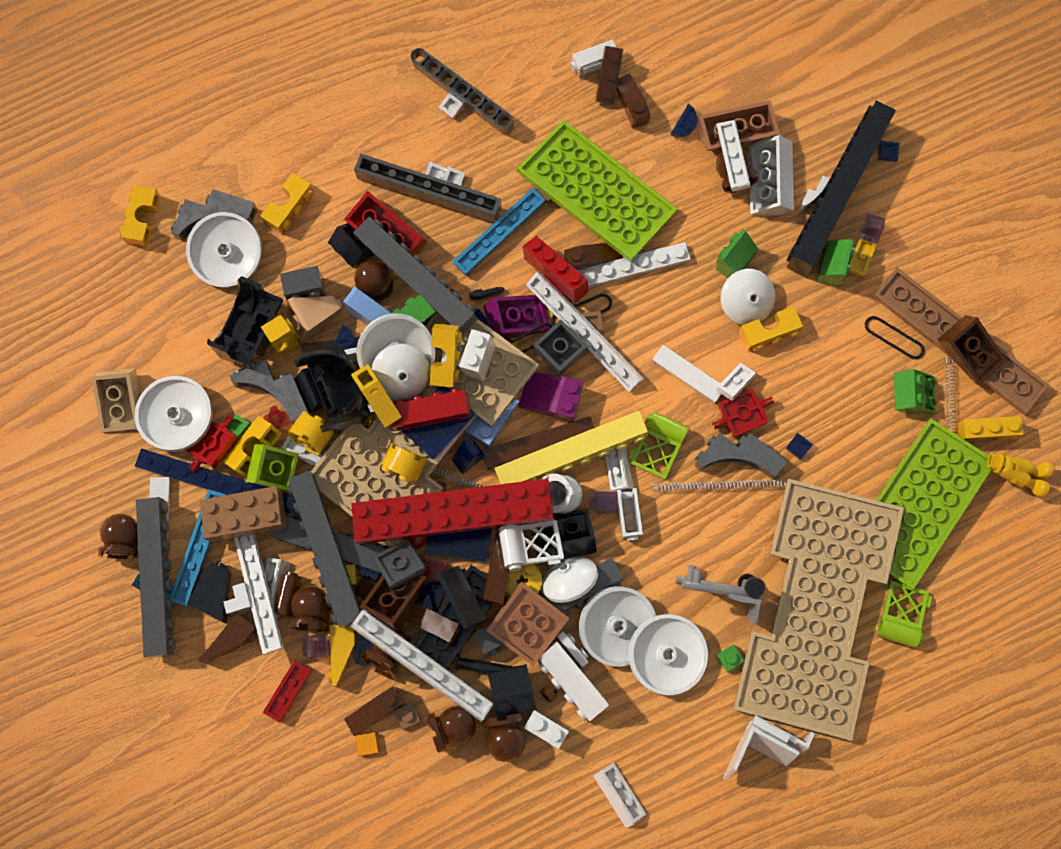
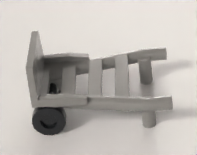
(748, 589)

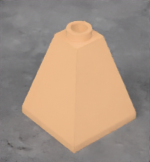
(311, 315)

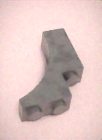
(191, 212)
(282, 389)
(750, 452)

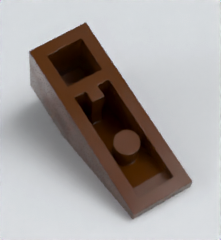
(633, 101)
(590, 255)
(234, 635)
(374, 710)

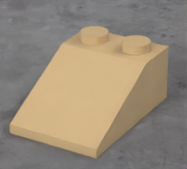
(116, 399)

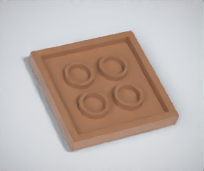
(527, 623)

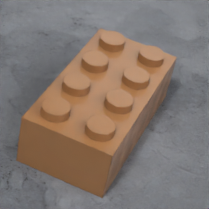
(243, 514)

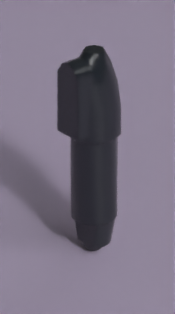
(481, 294)

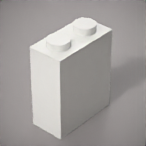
(477, 355)

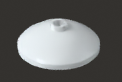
(737, 296)
(397, 360)
(569, 579)

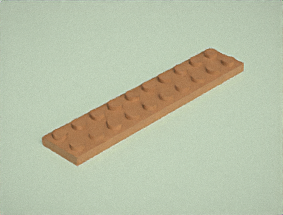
(933, 318)

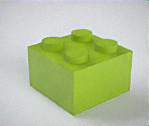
(271, 466)

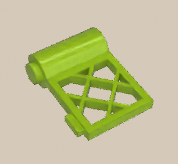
(665, 430)
(899, 629)

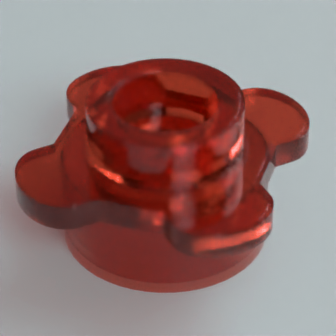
(280, 417)

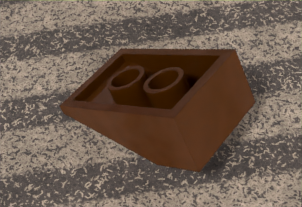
(972, 349)
(393, 605)

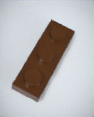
(609, 75)

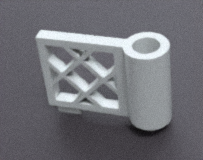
(514, 545)

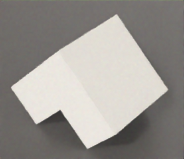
(241, 601)

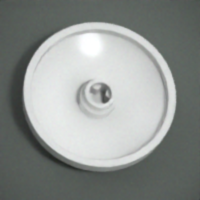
(223, 249)
(392, 330)
(173, 413)
(610, 623)
(668, 654)

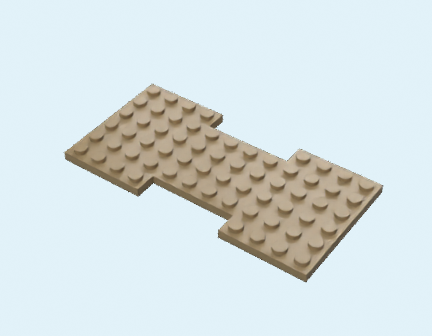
(353, 463)
(805, 665)

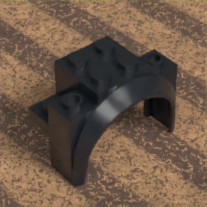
(242, 333)
(337, 388)

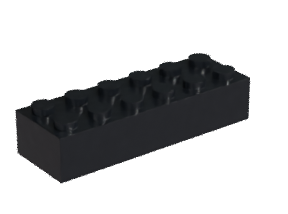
(441, 650)

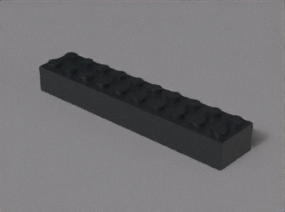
(839, 188)

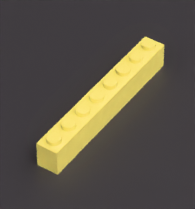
(575, 450)

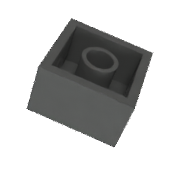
(303, 283)
(560, 348)

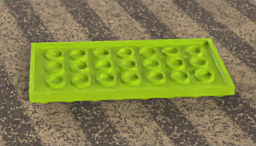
(596, 190)
(934, 489)

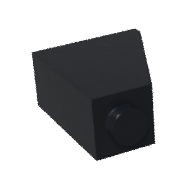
(212, 591)

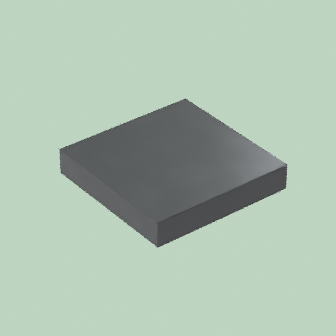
(399, 564)

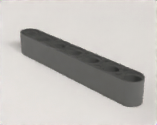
(458, 83)

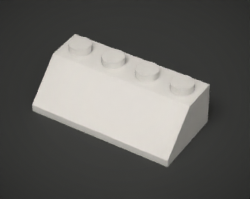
(774, 165)
(573, 682)

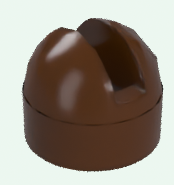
(549, 693)

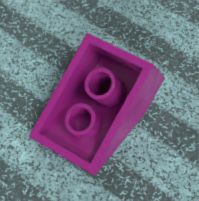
(515, 315)
(552, 396)

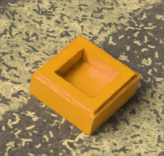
(367, 744)

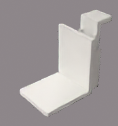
(770, 742)

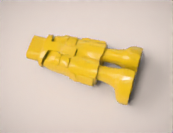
(1018, 470)

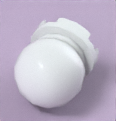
(565, 493)

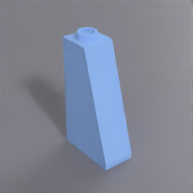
(363, 307)

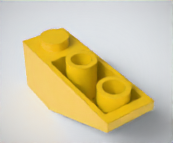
(376, 395)
(342, 648)

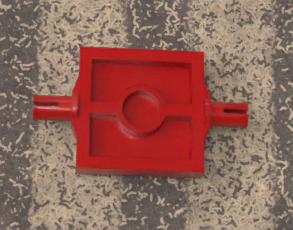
(743, 413)
(213, 445)

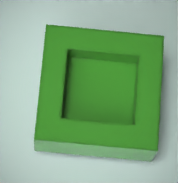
(238, 426)
(730, 658)

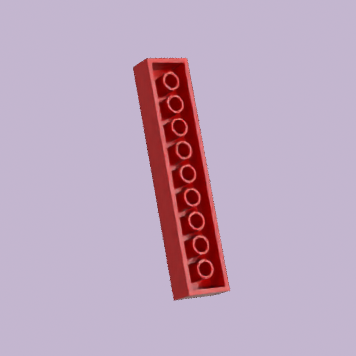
(452, 511)

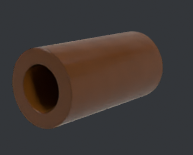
(287, 587)

